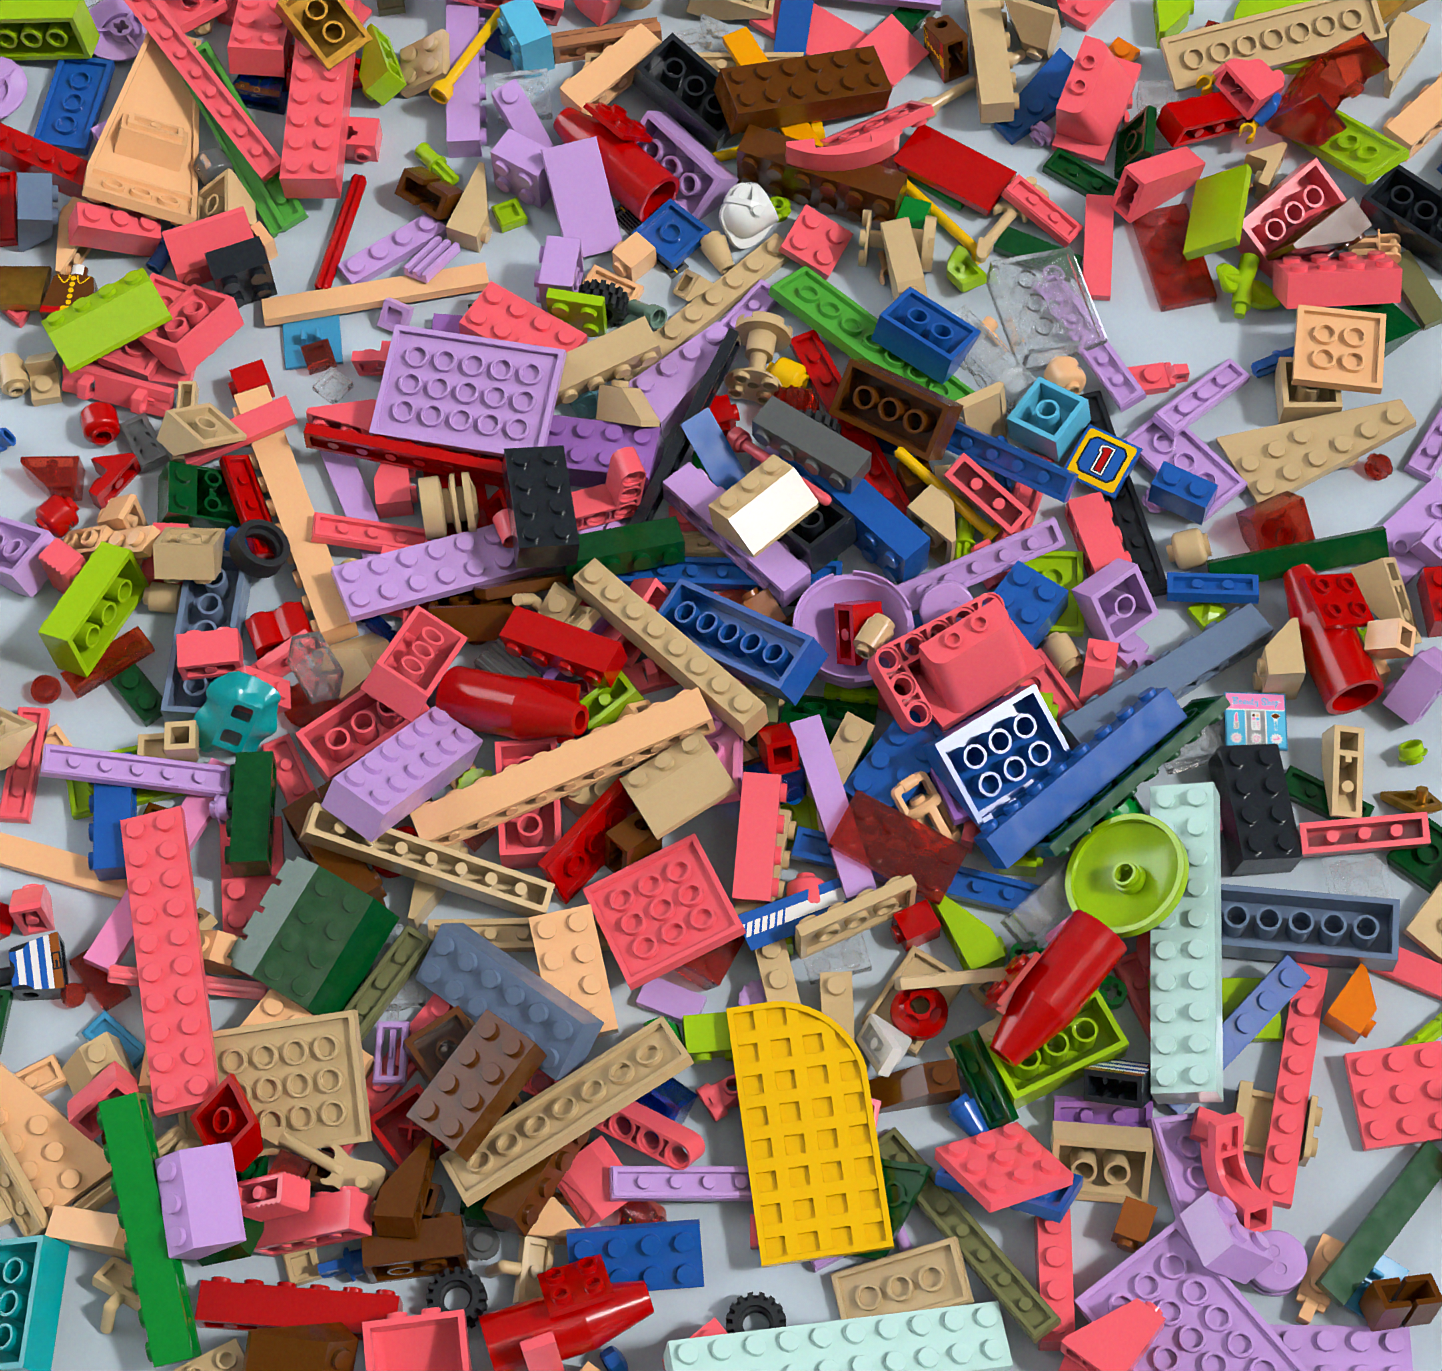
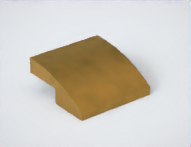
(23, 287)

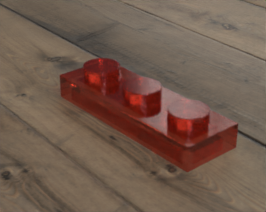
(118, 657)

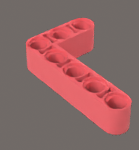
(600, 503)
(901, 660)

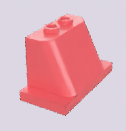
(1094, 101)
(974, 664)
(418, 1342)

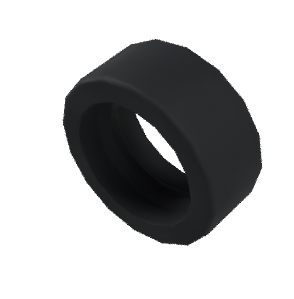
(269, 534)

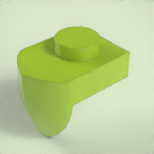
(963, 271)

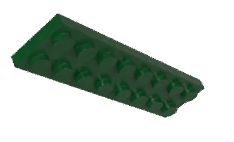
(1199, 713)

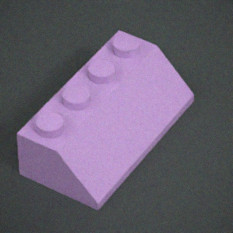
(701, 175)

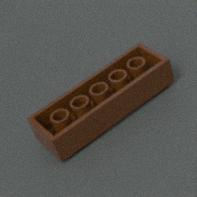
(802, 89)
(842, 193)

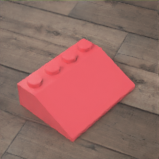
(1286, 210)

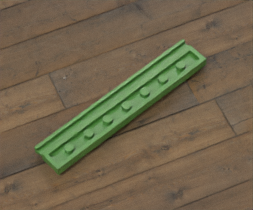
(275, 209)

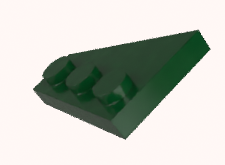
(902, 1186)

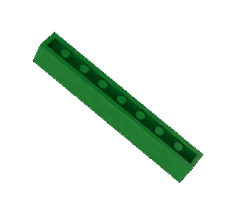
(156, 1278)

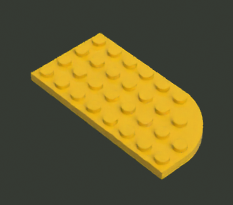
(807, 1135)

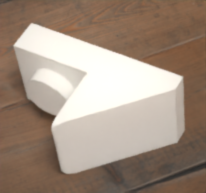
(882, 1044)

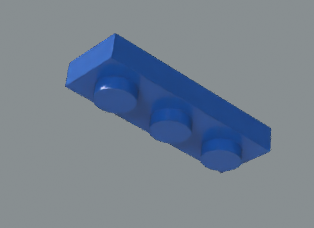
(1212, 588)

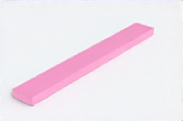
(117, 932)

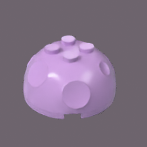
(816, 617)

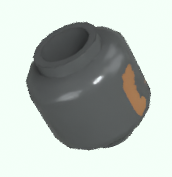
(211, 164)

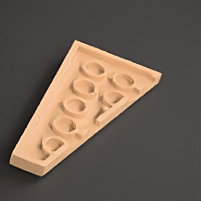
(49, 1149)

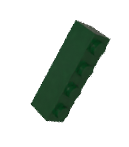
(631, 547)
(252, 814)

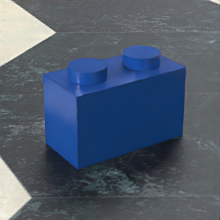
(1182, 493)

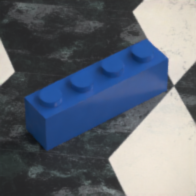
(108, 807)

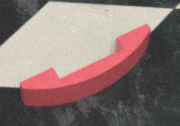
(843, 157)

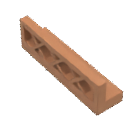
(573, 44)

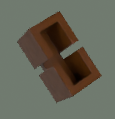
(422, 186)
(1412, 1302)

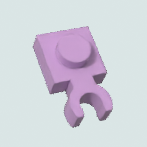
(1133, 652)

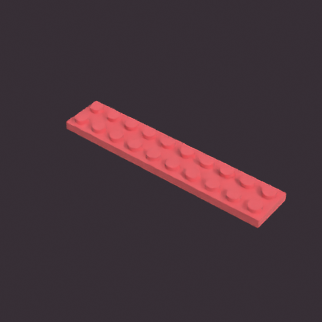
(169, 961)

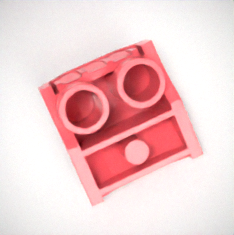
(587, 1183)

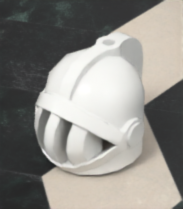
(746, 215)

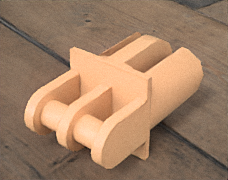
(1382, 242)

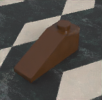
(917, 1086)
(405, 1194)

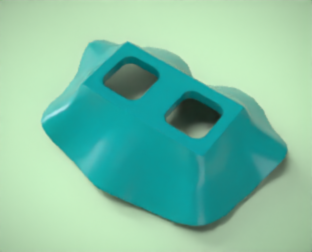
(215, 715)

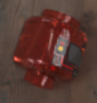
(641, 1212)

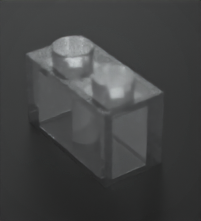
(315, 667)

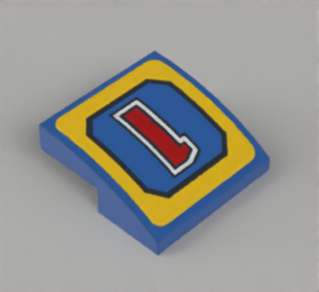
(1103, 461)

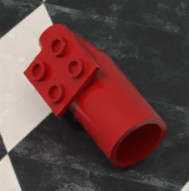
(631, 172)
(1333, 650)
(512, 704)
(1051, 987)
(575, 1304)

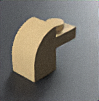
(177, 742)

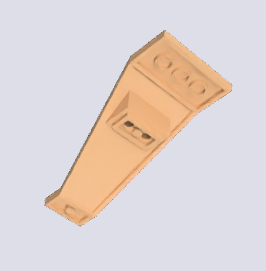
(149, 143)

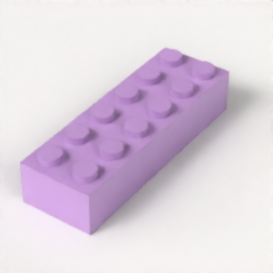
(401, 773)

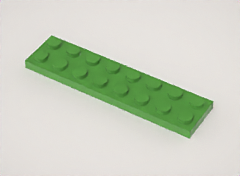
(849, 327)

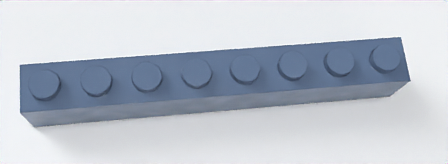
(1181, 670)

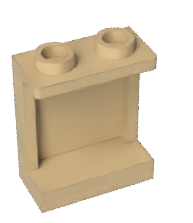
(1256, 1110)

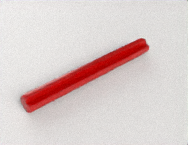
(340, 232)

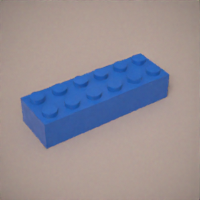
(881, 529)
(745, 641)

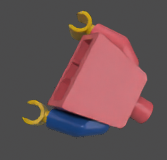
(1250, 88)

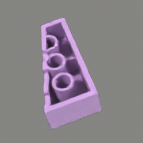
(676, 378)

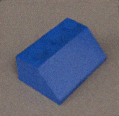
(925, 335)

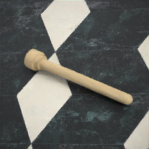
(962, 88)

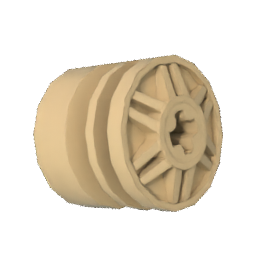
(447, 505)

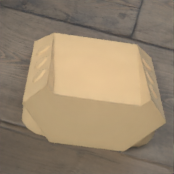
(986, 410)

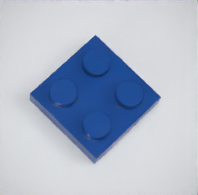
(673, 233)

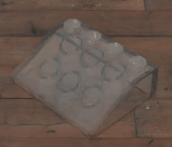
(1044, 307)

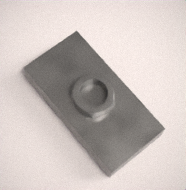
(143, 443)

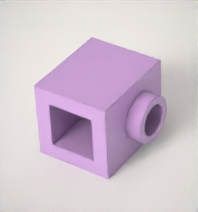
(1429, 545)

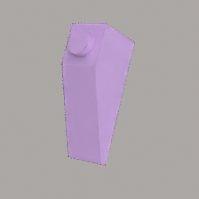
(519, 112)

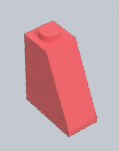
(1115, 1339)

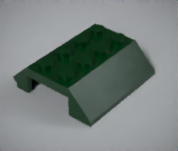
(313, 937)

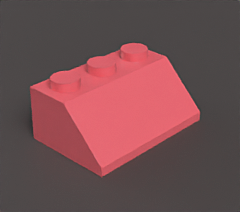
(190, 242)
(198, 327)

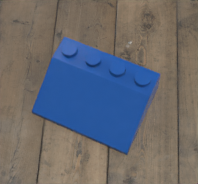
(998, 753)

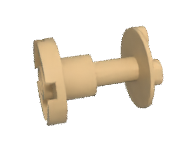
(923, 238)
(762, 336)

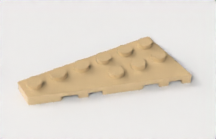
(1310, 448)

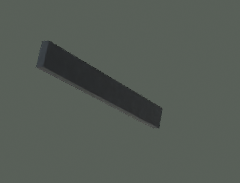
(680, 444)
(1128, 512)

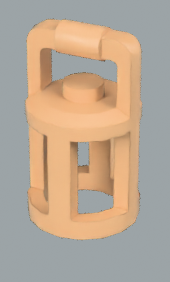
(925, 805)

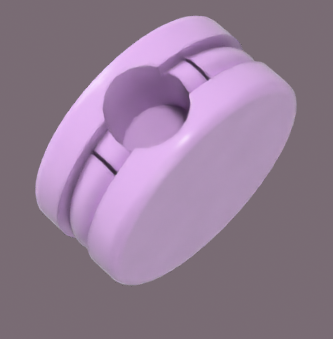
(942, 598)
(1286, 1270)

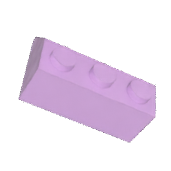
(200, 1201)

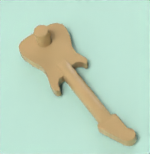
(985, 244)
(343, 1168)

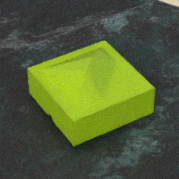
(1204, 613)

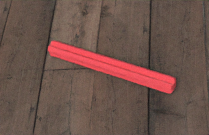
(215, 985)

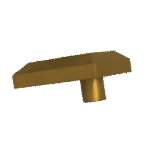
(1412, 800)

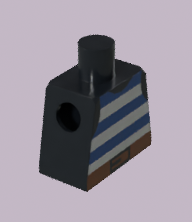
(37, 969)
(1126, 1083)

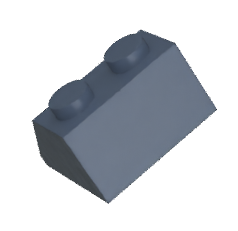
(35, 209)

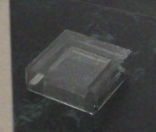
(332, 385)

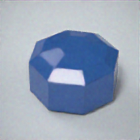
(613, 1359)

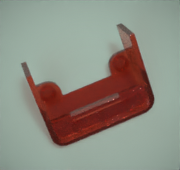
(1320, 87)

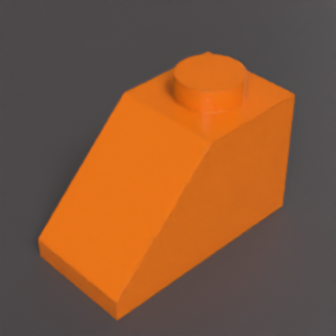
(1353, 1008)

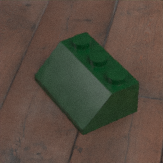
(831, 713)

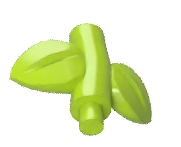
(1244, 289)

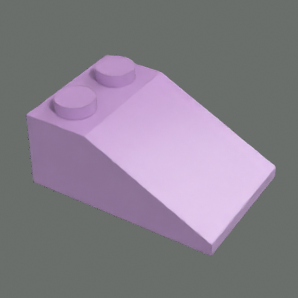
(19, 556)

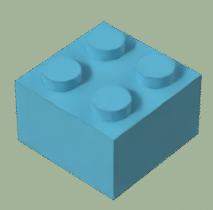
(525, 36)
(1048, 419)

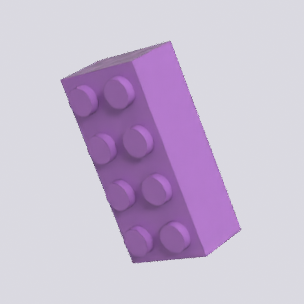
(592, 442)

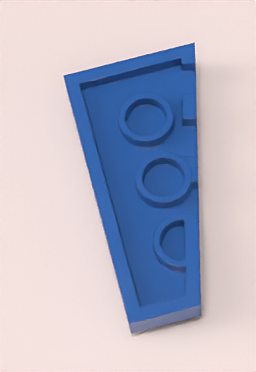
(1038, 98)

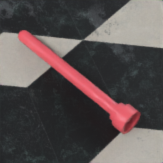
(741, 442)

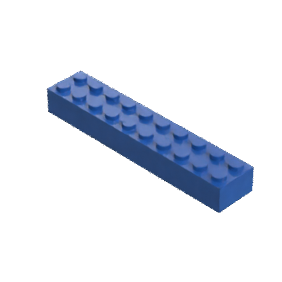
(1034, 607)

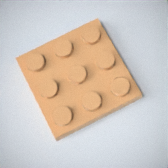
(1339, 349)

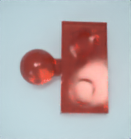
(96, 983)

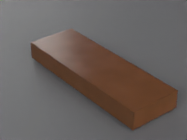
(518, 586)

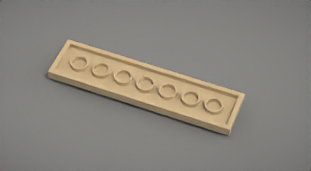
(1273, 36)
(569, 1109)

